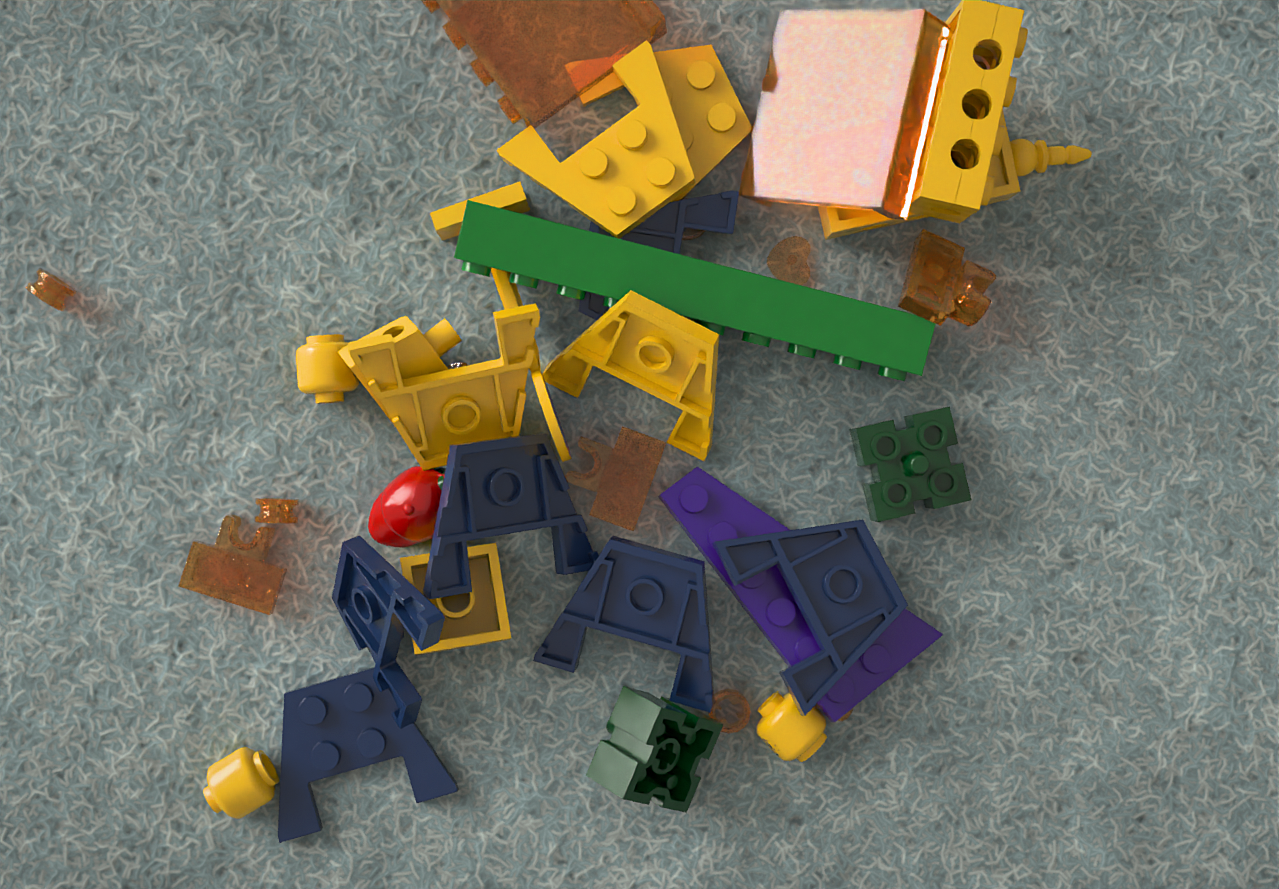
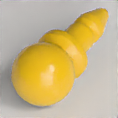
(1037, 155)

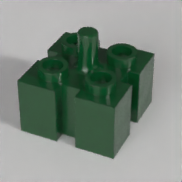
(910, 464)
(653, 750)

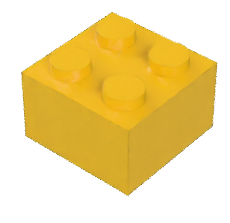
(472, 616)

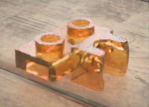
(941, 286)
(620, 475)
(235, 569)

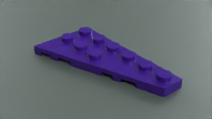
(716, 513)

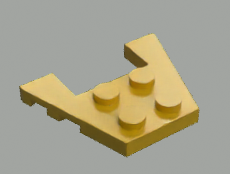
(701, 102)
(625, 169)
(654, 353)
(456, 403)

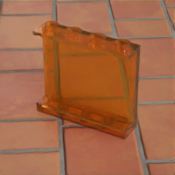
(546, 49)
(845, 109)

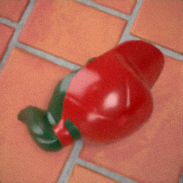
(407, 508)

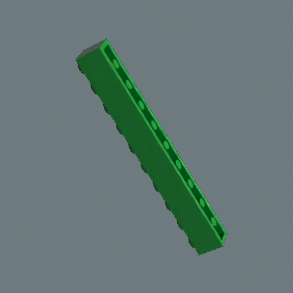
(693, 288)

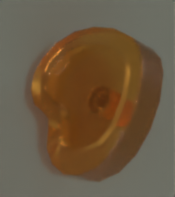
(789, 259)

